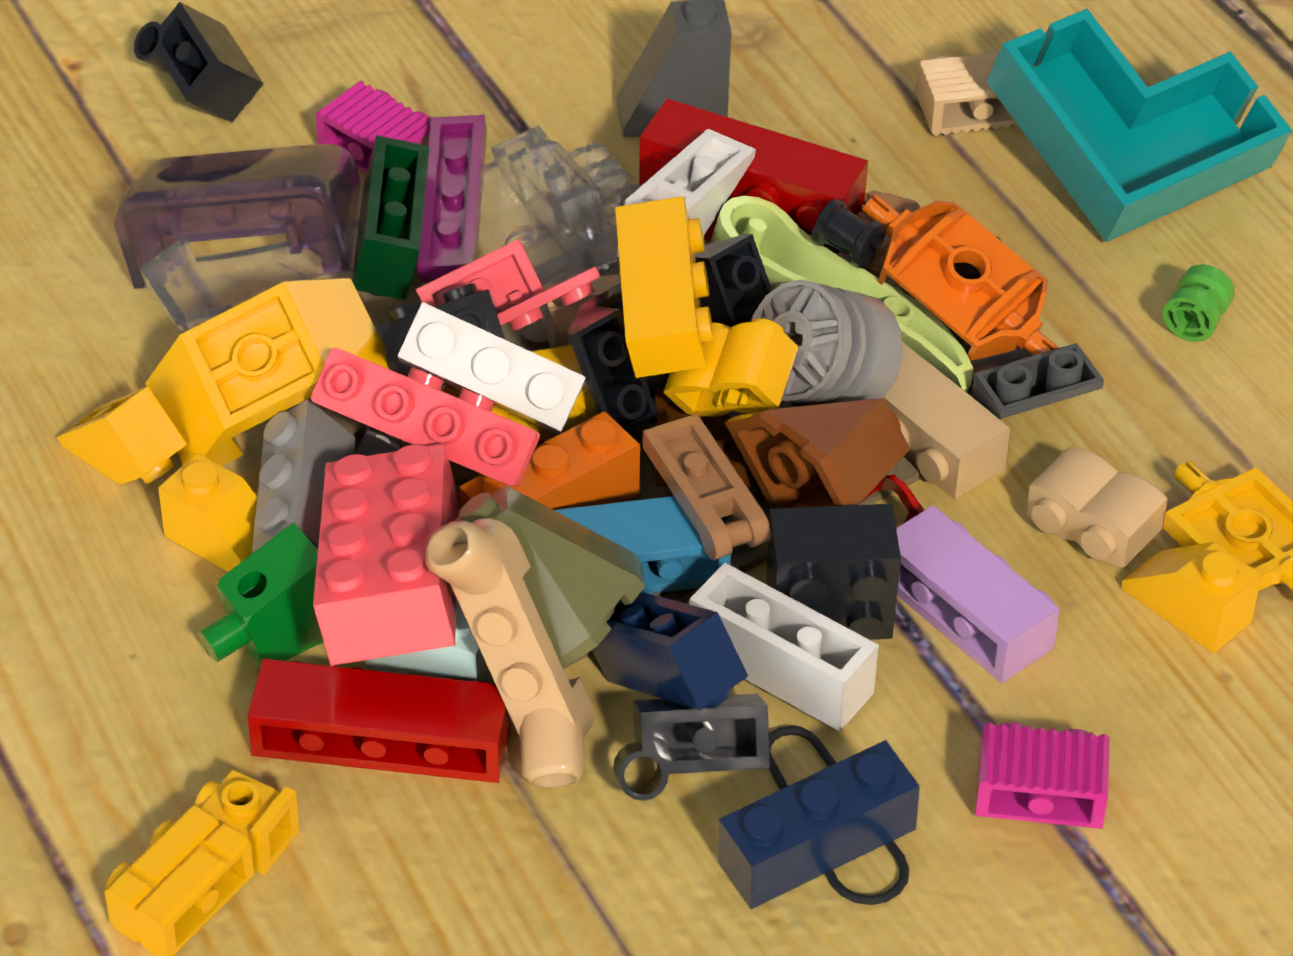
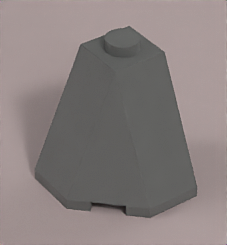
(681, 62)

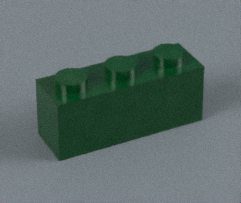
(391, 218)

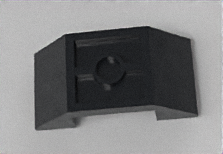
(598, 331)

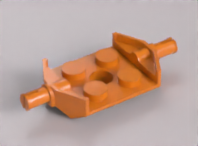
(987, 312)

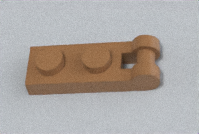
(706, 486)

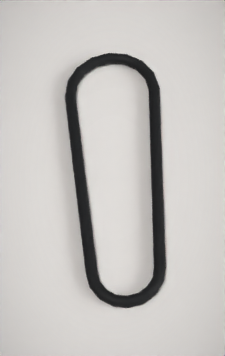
(831, 876)

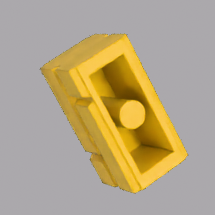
(178, 881)

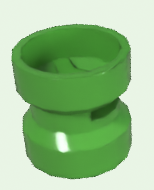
(1198, 303)

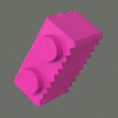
(363, 113)
(1043, 775)

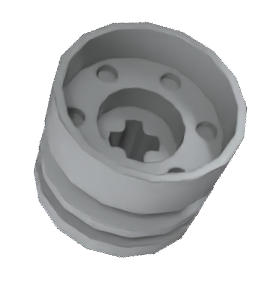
(844, 342)

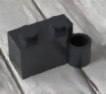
(200, 60)
(694, 740)

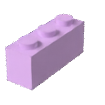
(973, 595)

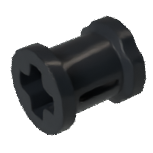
(848, 233)

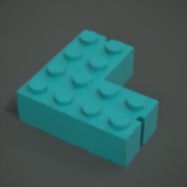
(1128, 146)

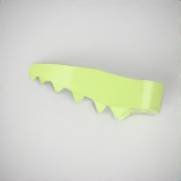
(792, 256)

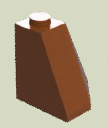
(820, 451)

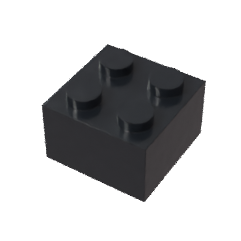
(838, 563)

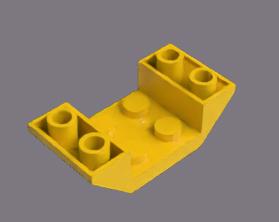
(258, 361)

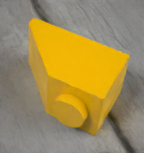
(126, 438)
(209, 512)
(1198, 591)

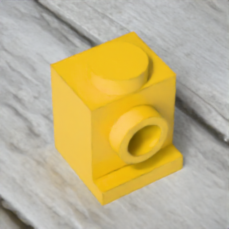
(256, 811)

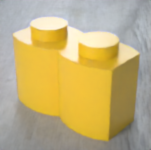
(742, 371)

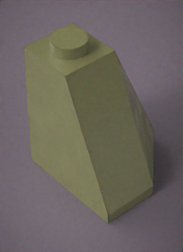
(572, 573)

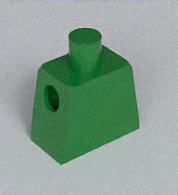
(268, 602)

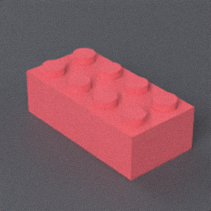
(371, 558)

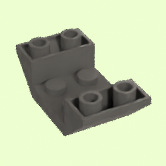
(1023, 382)

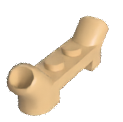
(548, 710)

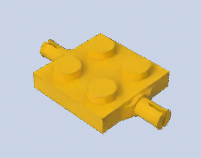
(1241, 515)

